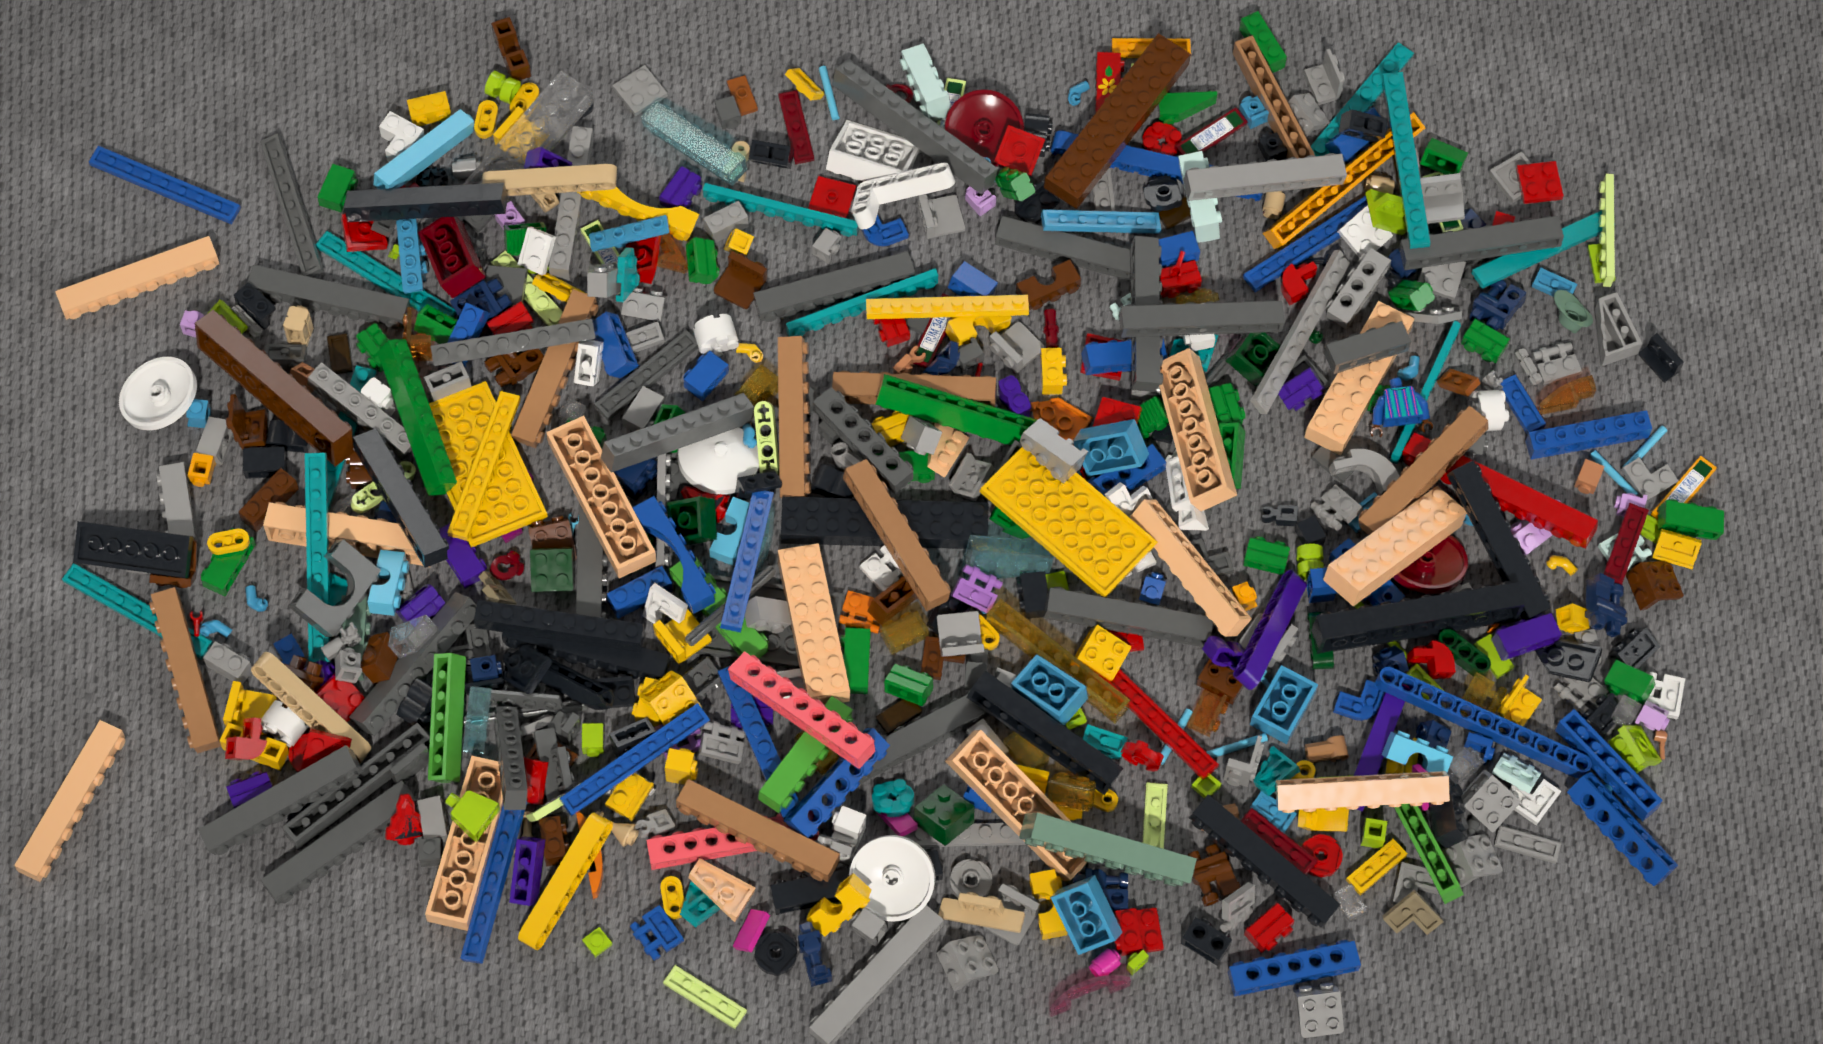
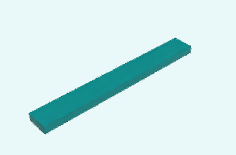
(1513, 263)
(378, 273)
(1429, 384)
(124, 603)

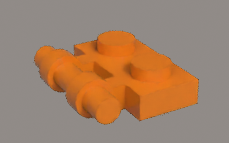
(858, 605)

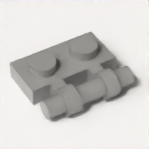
(1559, 368)
(1341, 503)
(1588, 691)
(719, 747)
(1237, 907)

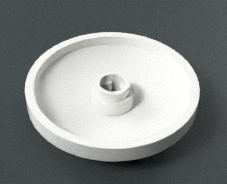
(158, 393)
(718, 461)
(897, 874)

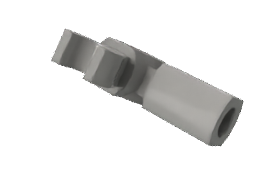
(348, 638)

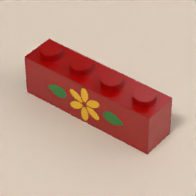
(1107, 75)

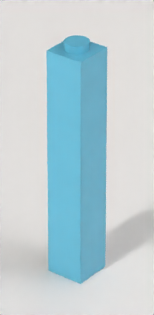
(424, 151)

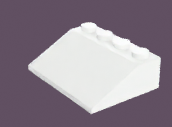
(869, 153)

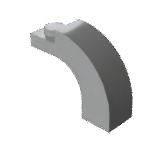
(1369, 462)

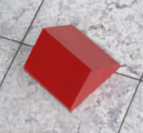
(647, 257)

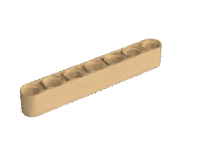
(555, 179)
(305, 702)

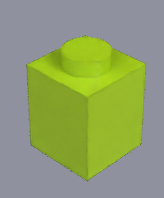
(593, 739)
(1374, 833)

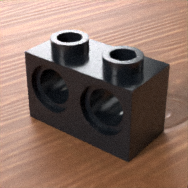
(1363, 126)
(771, 154)
(631, 735)
(1203, 946)

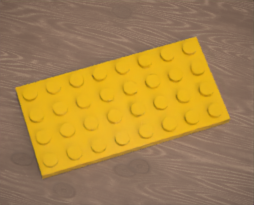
(511, 495)
(1069, 521)

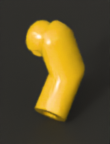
(751, 350)
(1563, 562)

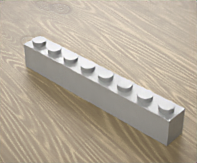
(1264, 177)
(570, 208)
(876, 976)

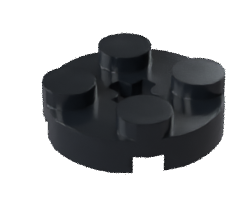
(1166, 202)
(775, 941)

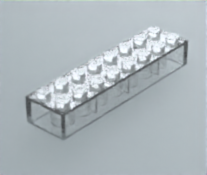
(540, 126)

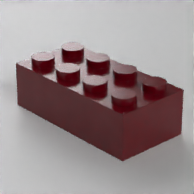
(451, 255)

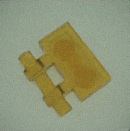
(1201, 296)
(1479, 690)

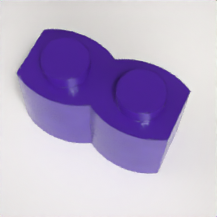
(1012, 397)
(1223, 652)

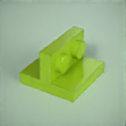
(1386, 211)
(1635, 748)

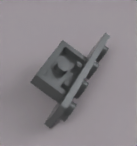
(703, 678)
(515, 697)
(558, 772)

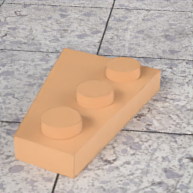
(947, 450)
(722, 888)

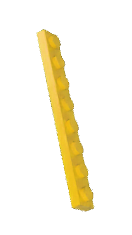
(947, 307)
(484, 466)

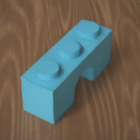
(727, 546)
(385, 598)
(1401, 747)

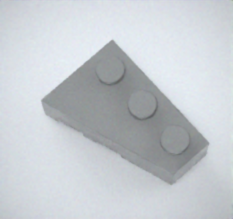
(603, 280)
(1615, 330)
(1052, 450)

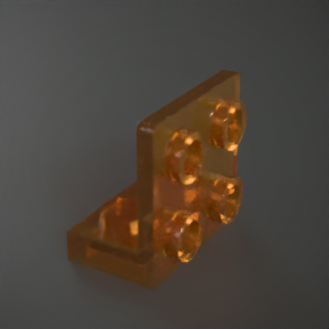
(418, 344)

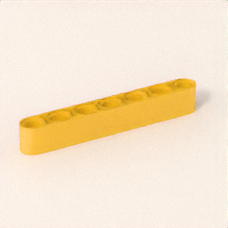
(565, 881)

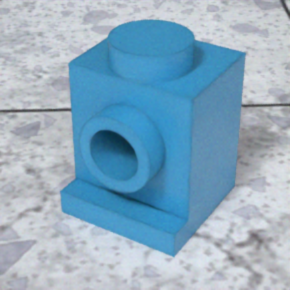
(1254, 116)
(198, 413)

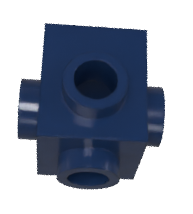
(1390, 657)

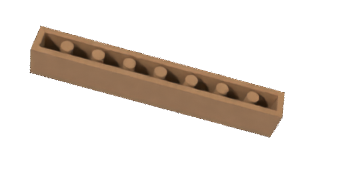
(1267, 89)
(551, 376)
(864, 386)
(792, 416)
(1426, 469)
(896, 534)
(185, 669)
(757, 830)

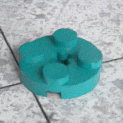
(892, 789)

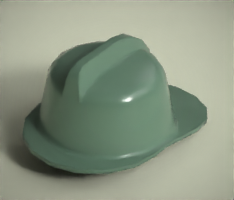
(1571, 312)

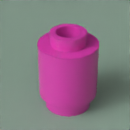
(1105, 963)

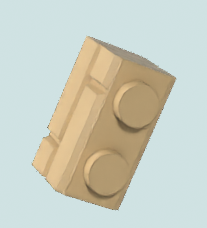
(298, 325)

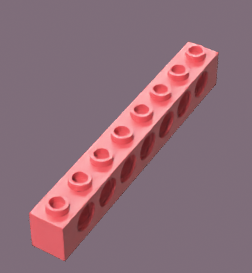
(854, 753)
(699, 836)

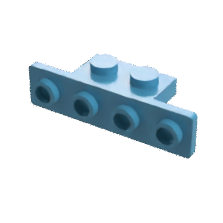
(621, 235)
(411, 256)

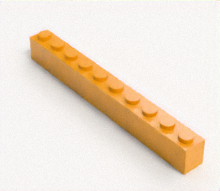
(1326, 196)

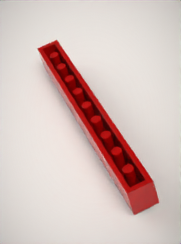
(1521, 500)

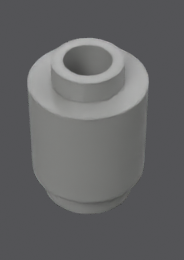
(464, 167)

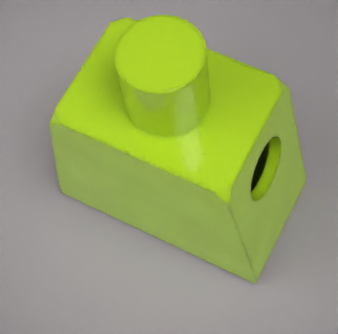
(472, 812)

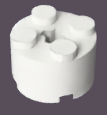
(715, 334)
(1491, 406)
(283, 724)

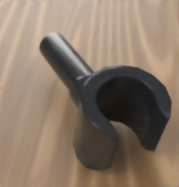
(1321, 261)

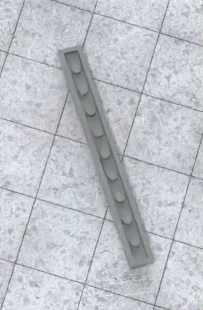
(1300, 332)

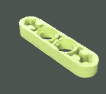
(770, 440)
(373, 500)

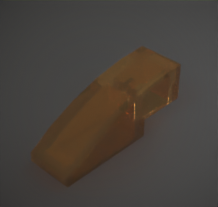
(1568, 395)

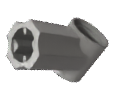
(843, 456)

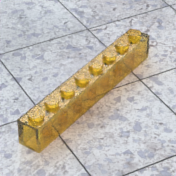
(1034, 641)

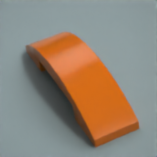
(597, 876)

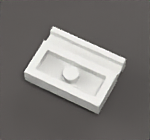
(536, 250)

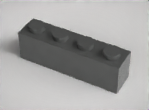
(1367, 347)

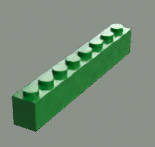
(951, 410)
(417, 417)

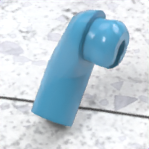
(1074, 95)
(1410, 371)
(748, 436)
(253, 601)
(215, 626)

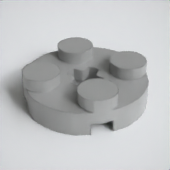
(972, 869)

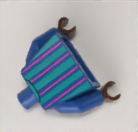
(1400, 407)

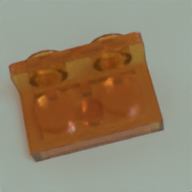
(1207, 713)

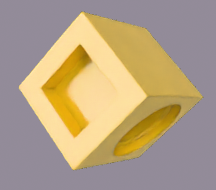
(738, 242)
(1572, 618)

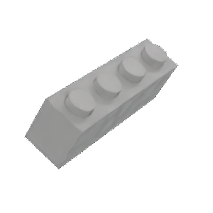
(177, 499)

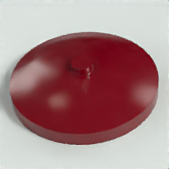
(981, 121)
(1437, 569)

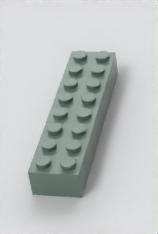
(1108, 849)

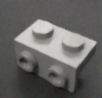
(1308, 113)
(644, 304)
(970, 477)

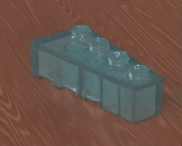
(1006, 556)

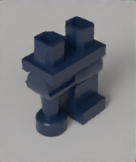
(483, 297)
(1496, 311)
(1599, 608)
(1116, 897)
(810, 945)

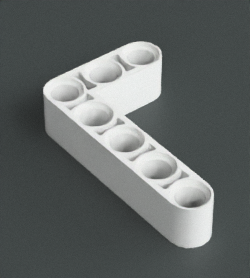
(897, 187)

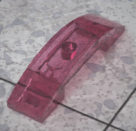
(1112, 982)

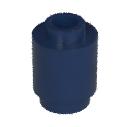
(1397, 265)

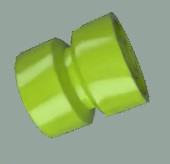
(501, 86)
(1309, 558)

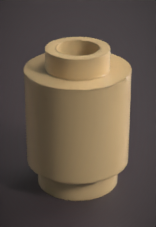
(1380, 184)
(1273, 204)

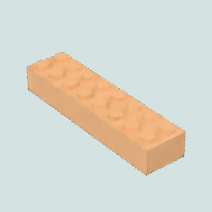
(1353, 390)
(1195, 431)
(601, 497)
(366, 535)
(1394, 545)
(813, 623)
(1008, 793)
(463, 858)

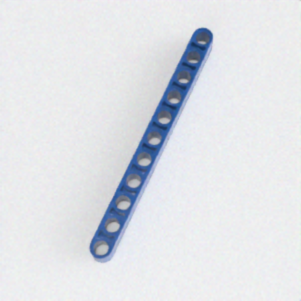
(1136, 159)
(1493, 722)

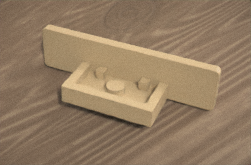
(981, 911)

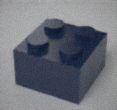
(635, 477)

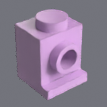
(982, 203)
(504, 219)
(188, 321)
(1623, 501)
(1653, 716)

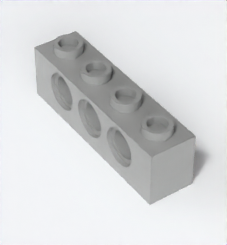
(1345, 315)

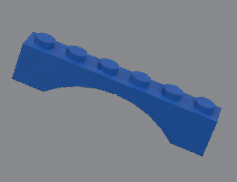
(654, 522)

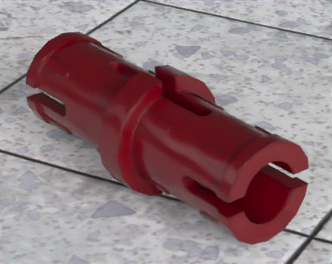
(1051, 329)

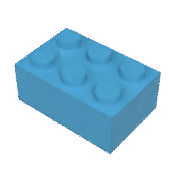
(1112, 447)
(1050, 689)
(1284, 704)
(1086, 915)

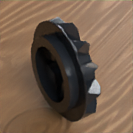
(440, 177)

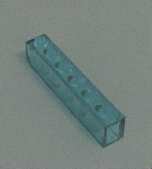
(694, 143)

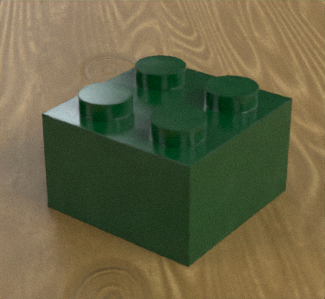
(1253, 356)
(694, 519)
(552, 569)
(944, 814)

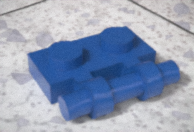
(663, 930)

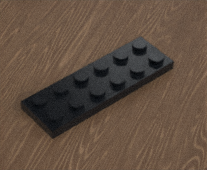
(133, 549)

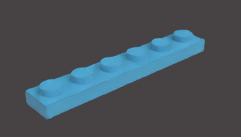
(1100, 221)

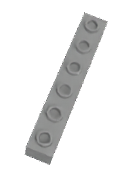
(359, 408)

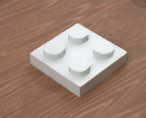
(1362, 235)

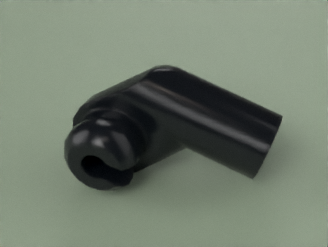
(1393, 278)

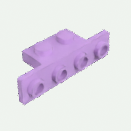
(1529, 535)

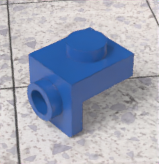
(1153, 588)
(1481, 744)

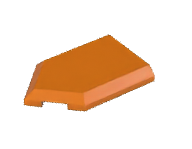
(1061, 416)

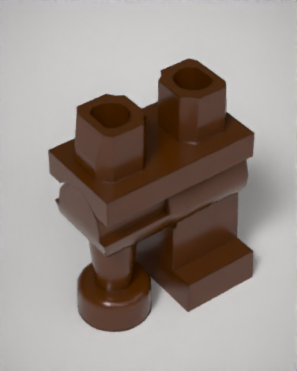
(514, 366)
(309, 676)
(1215, 869)

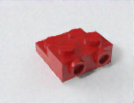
(1139, 930)

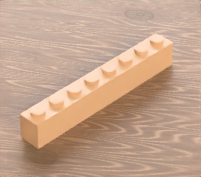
(137, 278)
(1191, 569)
(1362, 791)
(69, 801)

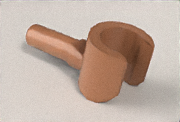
(1661, 736)

